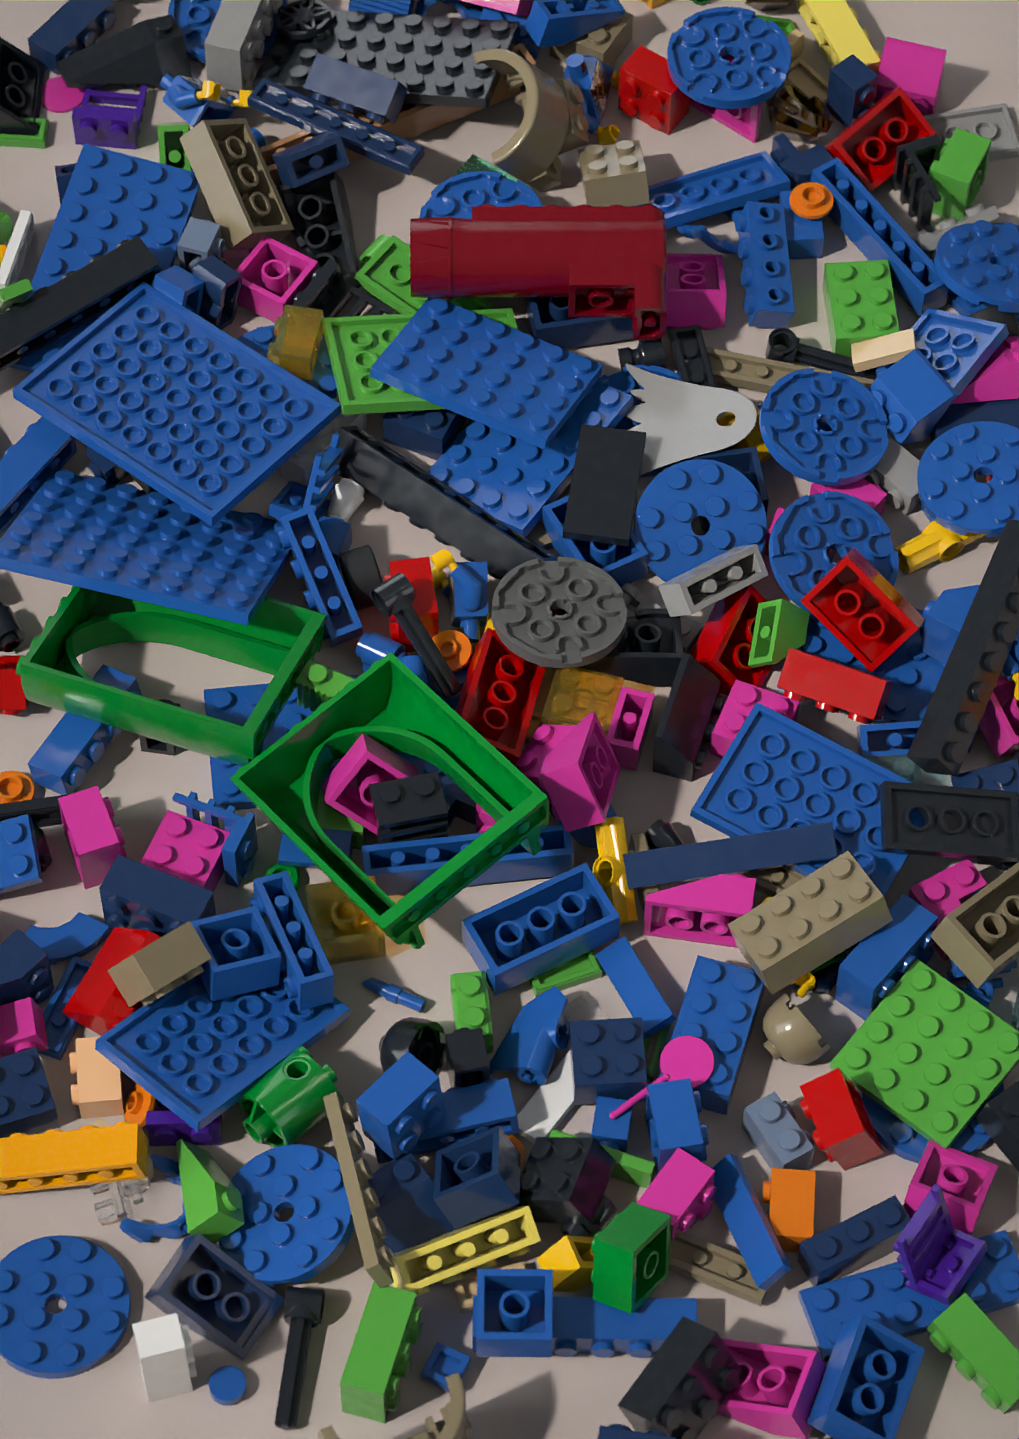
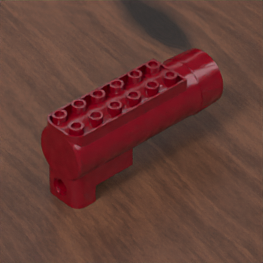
(597, 256)

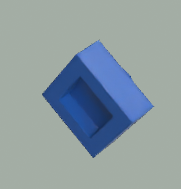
(443, 1363)

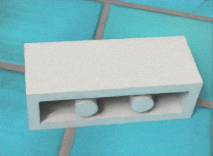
(165, 1356)

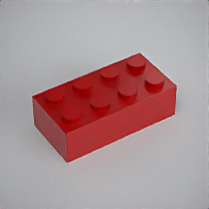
(500, 695)

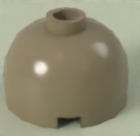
(791, 1034)

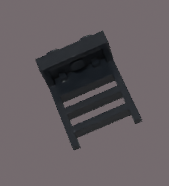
(912, 178)
(331, 294)
(409, 808)

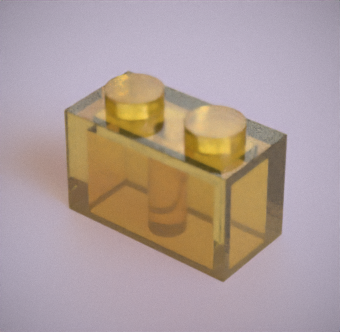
(297, 340)

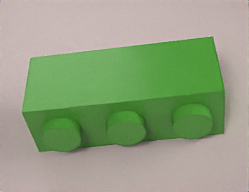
(979, 1350)

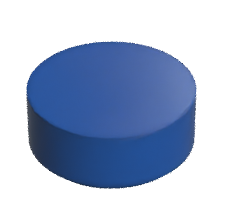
(227, 1385)

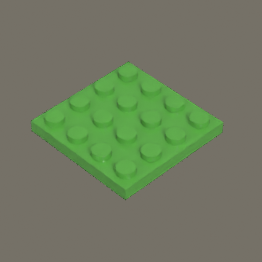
(930, 1055)

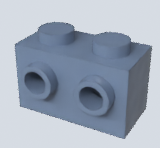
(199, 242)
(777, 1135)

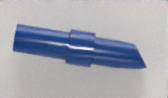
(395, 994)

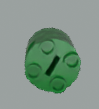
(288, 1100)

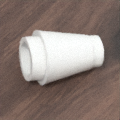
(345, 499)

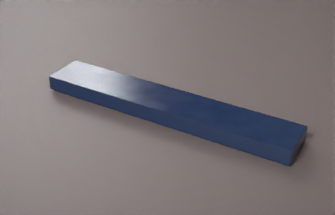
(321, 118)
(730, 855)

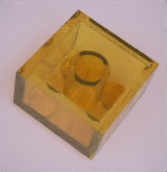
(580, 692)
(342, 926)

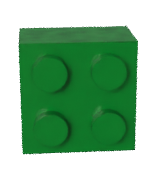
(631, 1257)

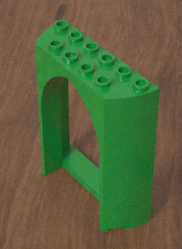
(274, 642)
(410, 719)

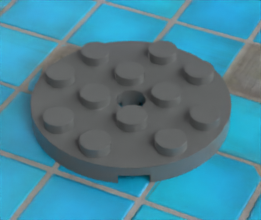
(535, 588)

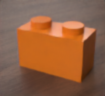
(790, 1205)

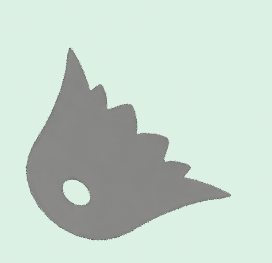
(683, 418)

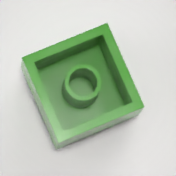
(959, 172)

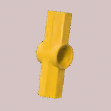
(932, 545)
(610, 867)

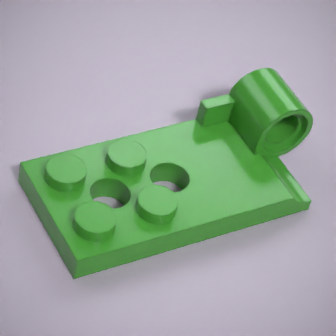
(387, 277)

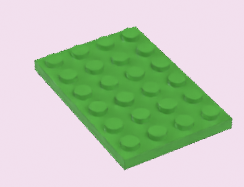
(356, 345)

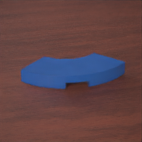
(70, 939)

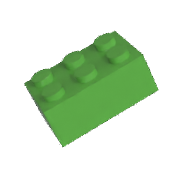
(858, 302)
(380, 1353)

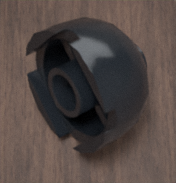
(417, 1037)

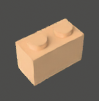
(98, 1082)

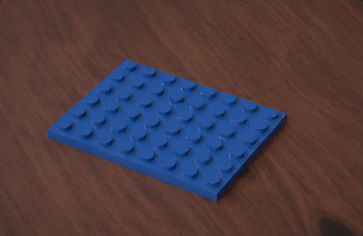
(177, 402)
(144, 548)

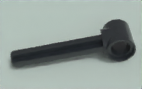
(810, 355)
(395, 599)
(302, 1312)

